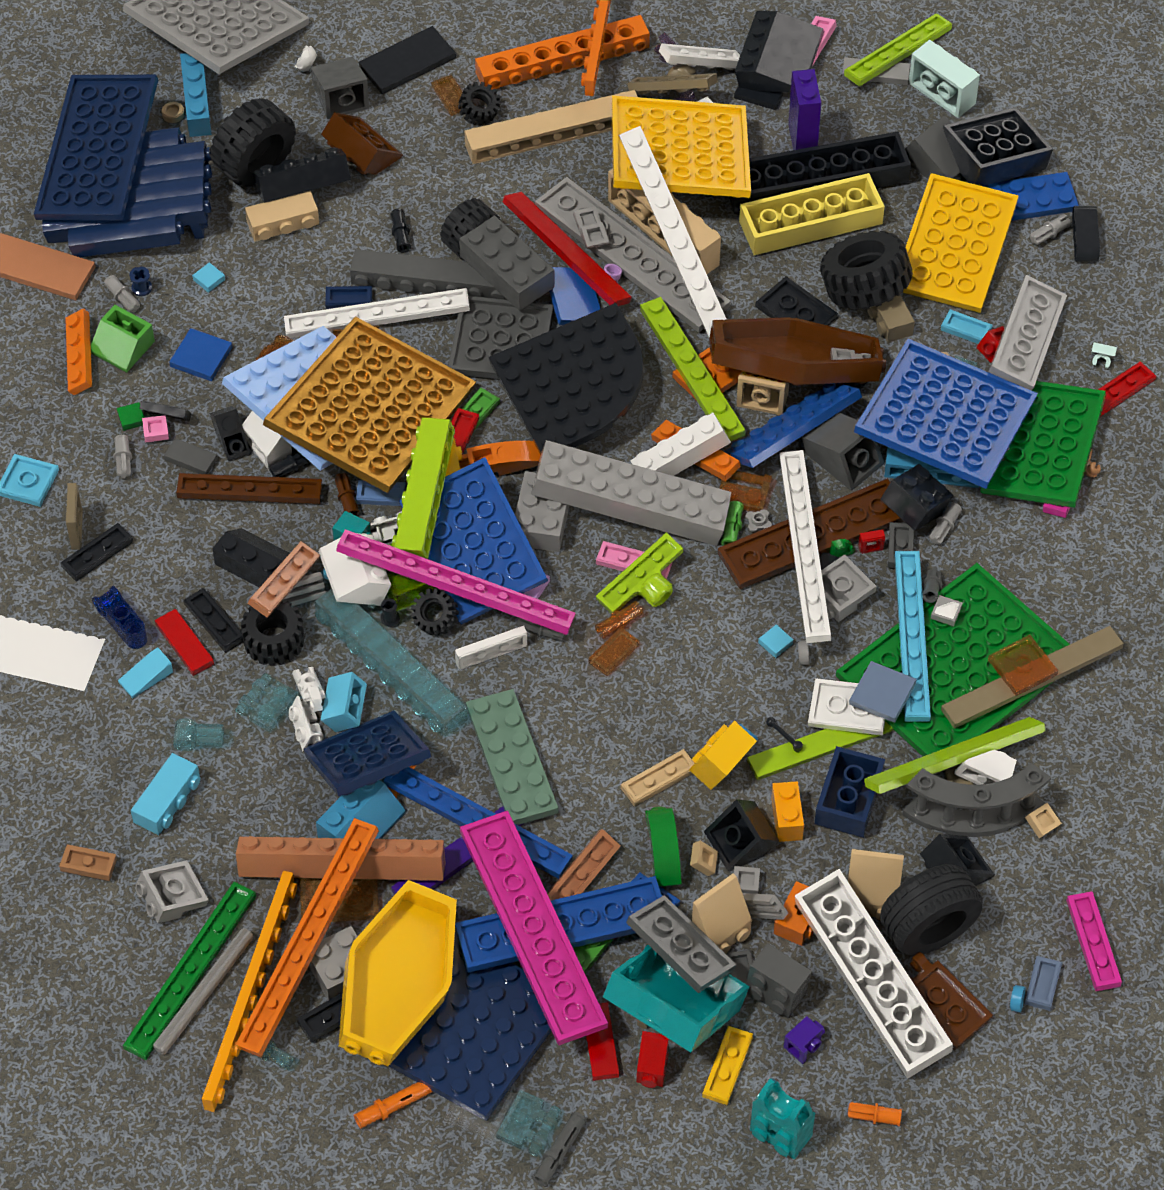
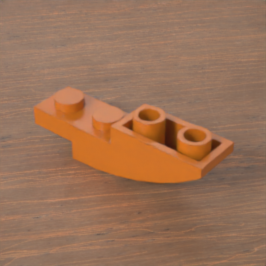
(504, 456)

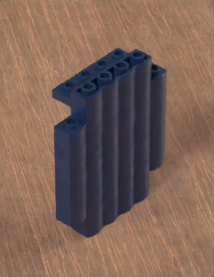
(165, 196)

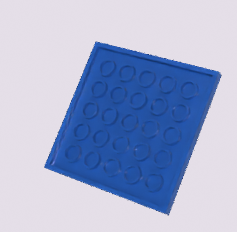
(946, 413)

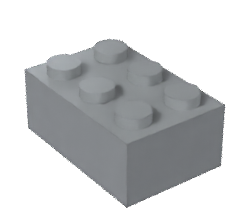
(540, 518)

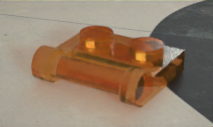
(752, 498)

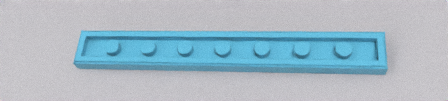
(912, 633)

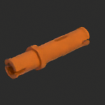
(384, 1107)

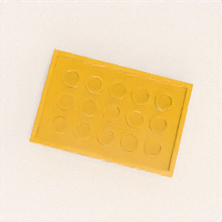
(957, 241)

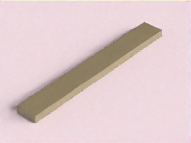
(1065, 660)

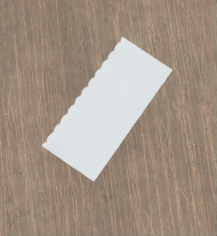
(47, 653)

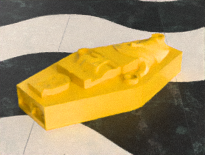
(397, 973)

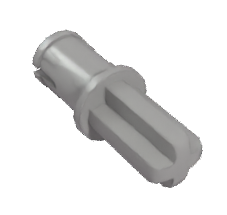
(1050, 229)
(121, 293)
(122, 456)
(945, 523)

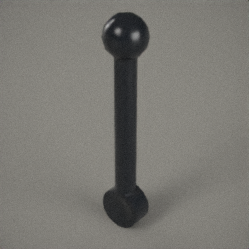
(797, 745)

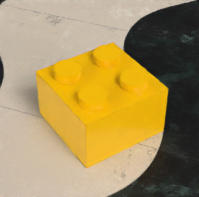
(721, 754)

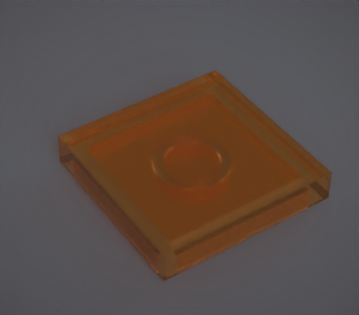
(1023, 665)

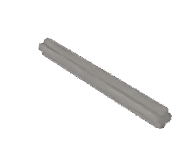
(203, 991)

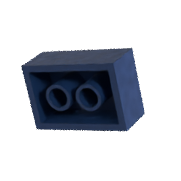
(844, 799)

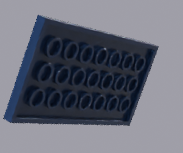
(96, 147)

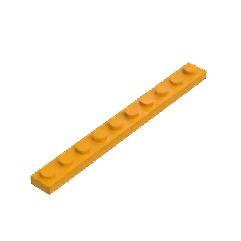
(247, 997)

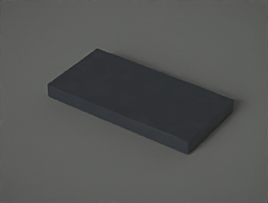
(407, 59)

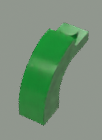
(664, 846)

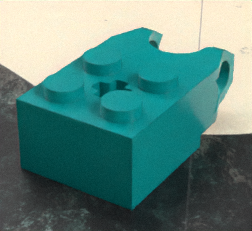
(781, 1120)

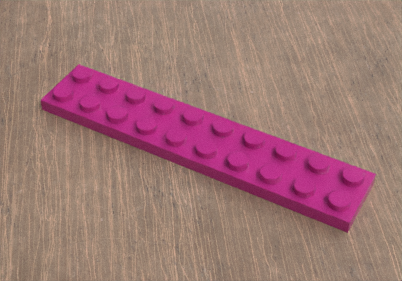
(533, 928)

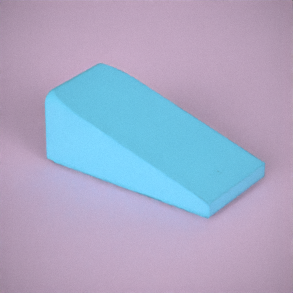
(146, 673)

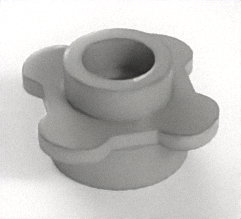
(755, 526)

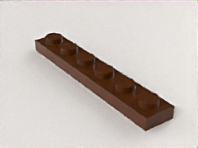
(249, 488)

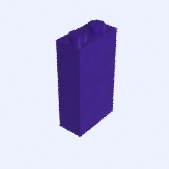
(804, 109)

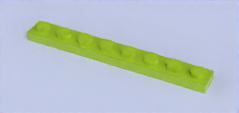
(691, 366)

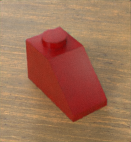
(652, 1059)

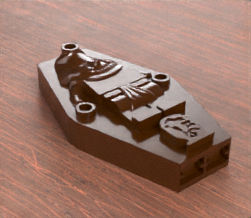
(794, 350)

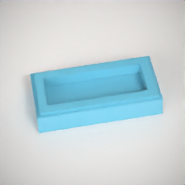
(965, 326)

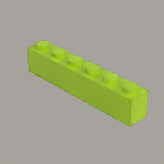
(424, 486)

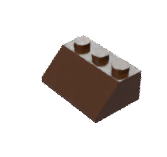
(360, 143)

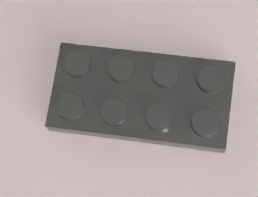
(681, 944)

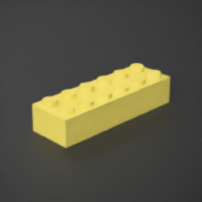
(811, 214)

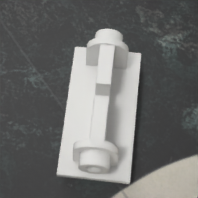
(384, 528)
(302, 715)

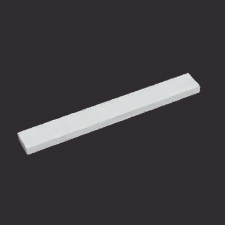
(379, 312)

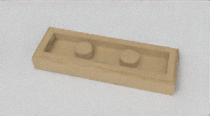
(658, 778)

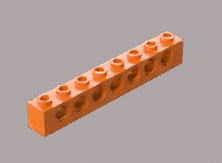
(559, 53)

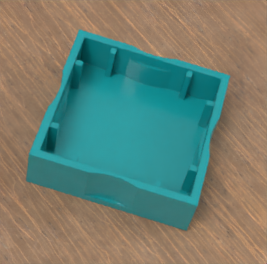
(668, 1004)

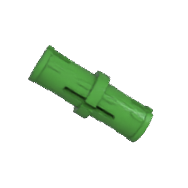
(733, 522)

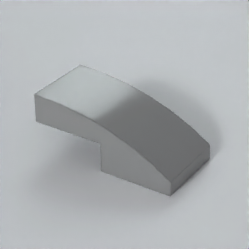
(591, 227)

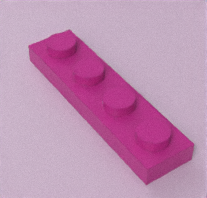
(1094, 941)

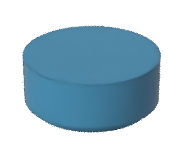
(1017, 998)

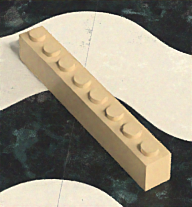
(541, 129)

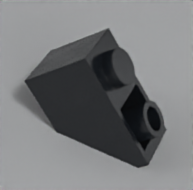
(230, 432)

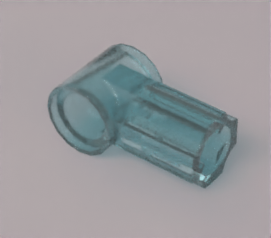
(191, 735)

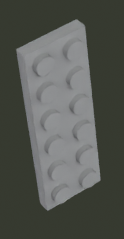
(1028, 333)

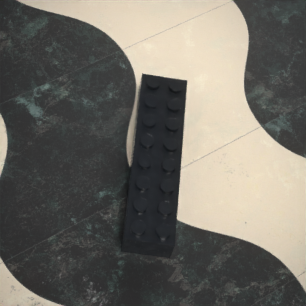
(798, 169)

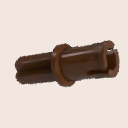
(346, 494)

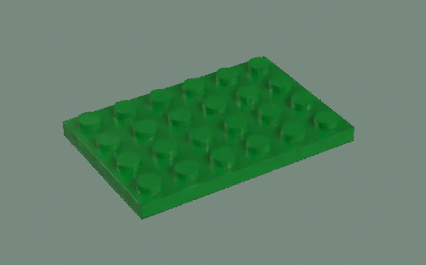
(1051, 446)

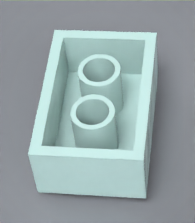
(944, 78)

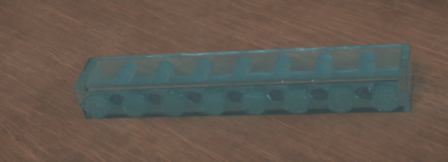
(392, 663)

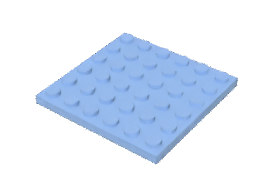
(272, 376)

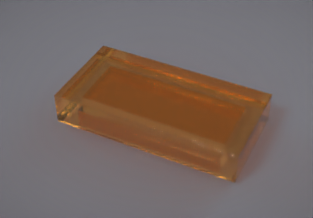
(448, 93)
(613, 651)

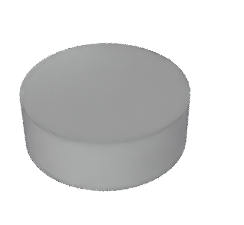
(803, 650)

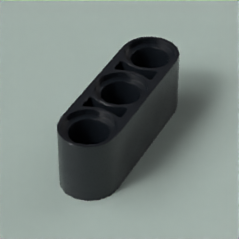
(1085, 234)

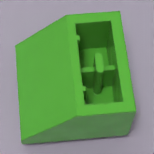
(122, 338)

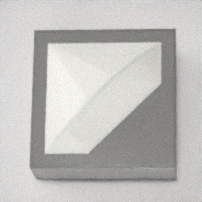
(946, 610)

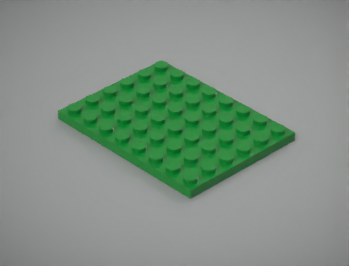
(959, 657)

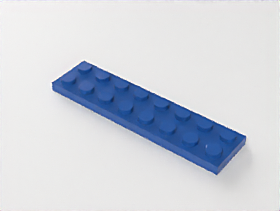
(584, 916)

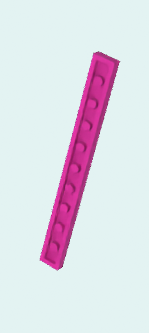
(455, 582)

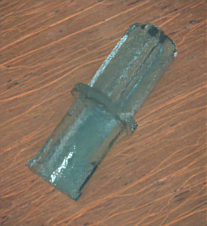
(277, 1056)

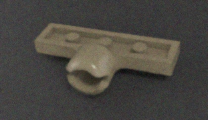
(678, 78)

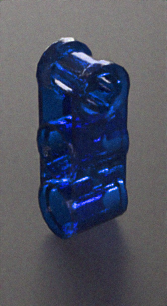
(112, 607)

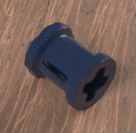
(140, 278)

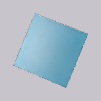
(27, 480)

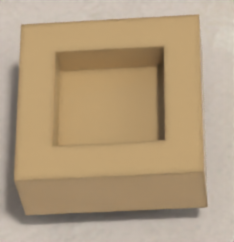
(1043, 820)
(704, 858)

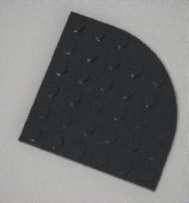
(573, 378)

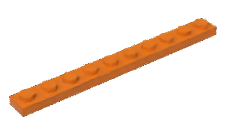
(307, 938)

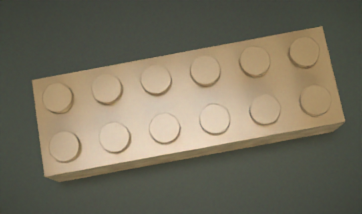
(636, 207)

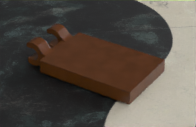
(949, 1000)

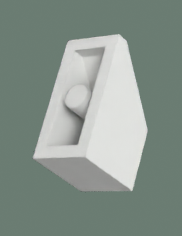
(987, 768)

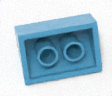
(369, 804)

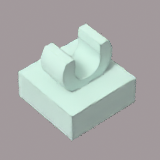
(1103, 351)

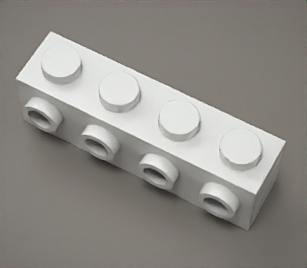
(685, 447)

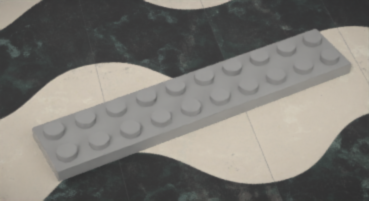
(627, 248)

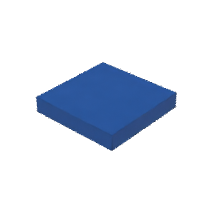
(201, 354)

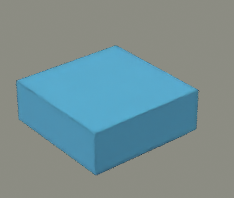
(208, 277)
(775, 641)

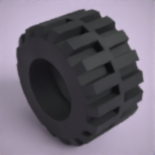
(463, 220)
(276, 647)

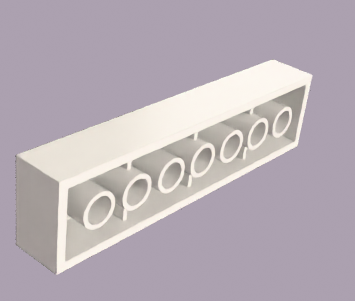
(873, 973)

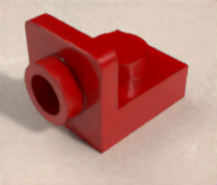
(990, 342)

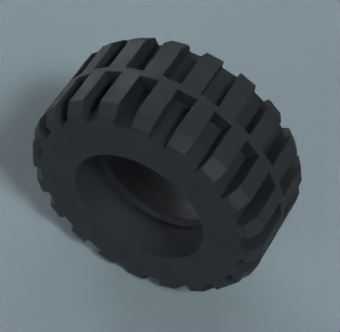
(252, 138)
(866, 270)

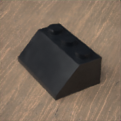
(247, 556)

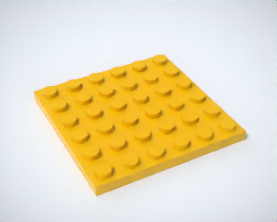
(694, 144)

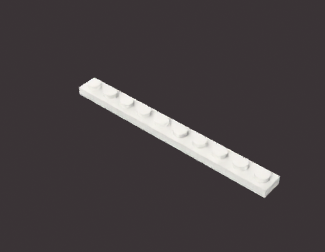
(672, 227)
(805, 547)

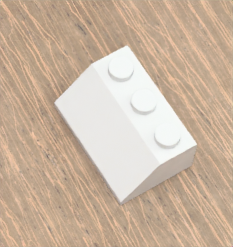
(352, 578)

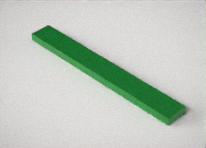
(189, 970)

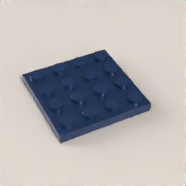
(367, 753)

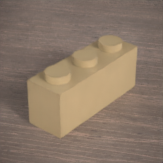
(282, 216)

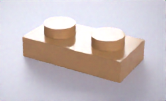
(88, 862)

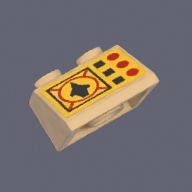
(762, 393)

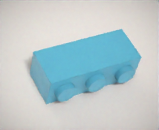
(166, 794)

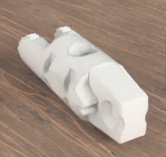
(310, 688)

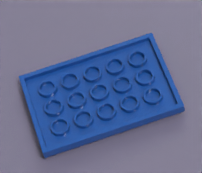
(482, 536)

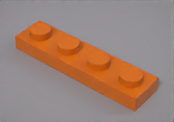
(78, 352)
(718, 463)

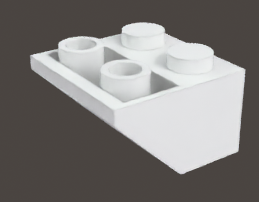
(265, 442)

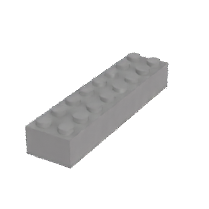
(631, 493)

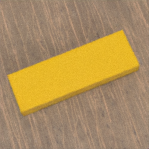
(727, 1065)

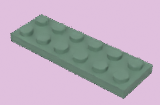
(512, 757)

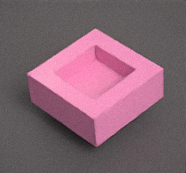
(155, 428)

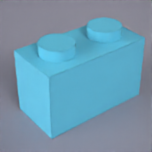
(343, 702)

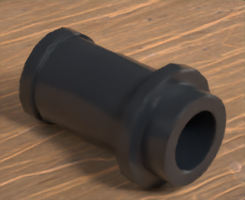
(389, 615)

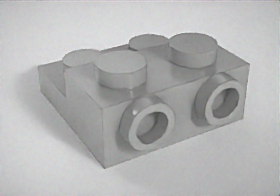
(845, 587)
(170, 891)

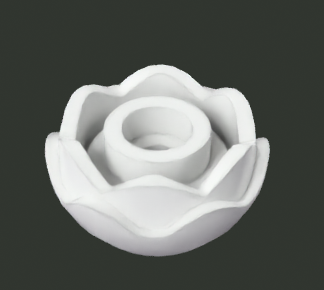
(306, 60)

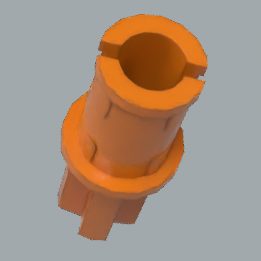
(874, 1113)

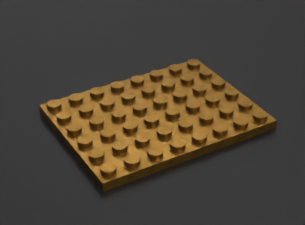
(366, 402)

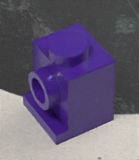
(804, 1038)

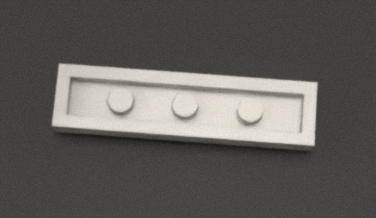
(699, 56)

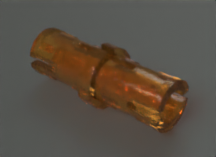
(619, 619)

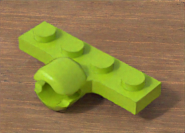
(643, 577)

